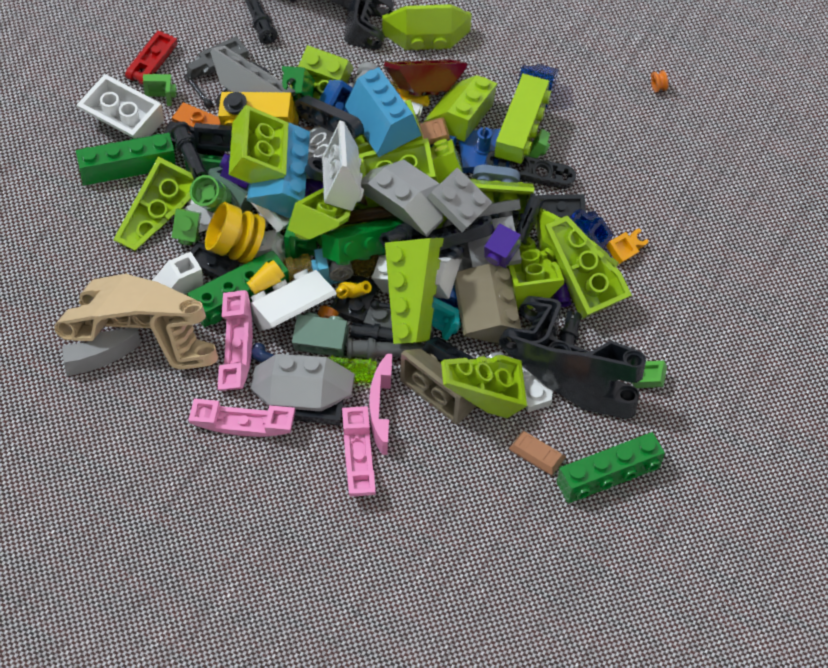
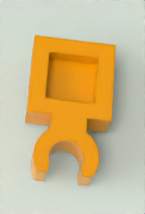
(625, 246)

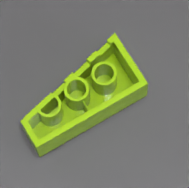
(523, 119)
(412, 285)

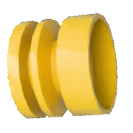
(235, 233)

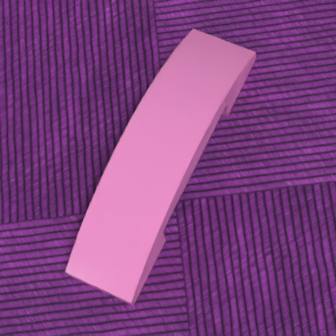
(238, 340)
(241, 421)
(378, 426)
(358, 451)

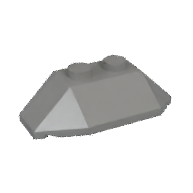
(242, 75)
(404, 193)
(302, 382)

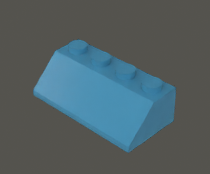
(382, 111)
(283, 193)

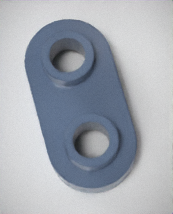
(496, 173)

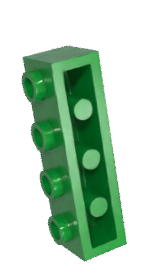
(123, 158)
(356, 241)
(212, 292)
(610, 467)

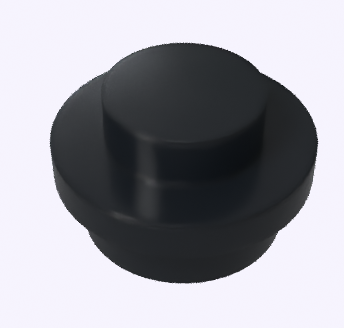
(234, 103)

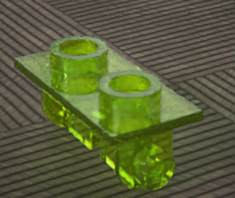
(363, 369)

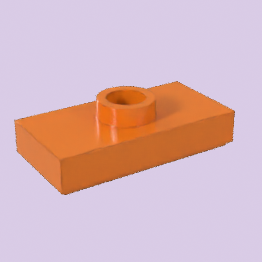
(193, 115)

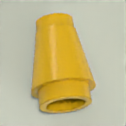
(265, 277)

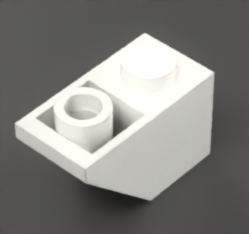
(181, 274)

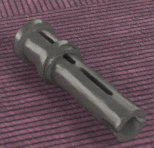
(373, 349)

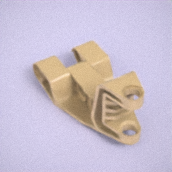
(141, 304)

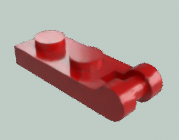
(151, 56)

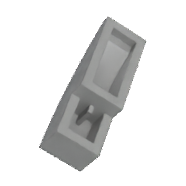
(103, 350)

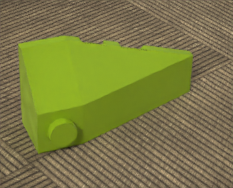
(314, 217)
(587, 273)
(535, 274)
(488, 383)

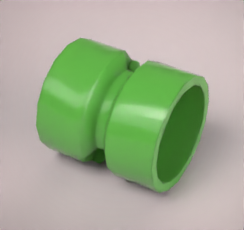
(209, 192)

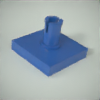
(476, 148)

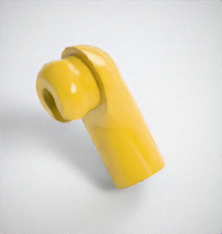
(424, 100)
(353, 290)

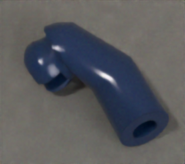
(259, 354)

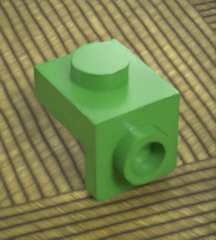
(160, 86)
(540, 144)
(186, 226)
(653, 375)

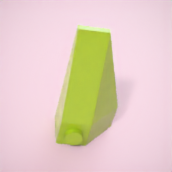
(159, 197)

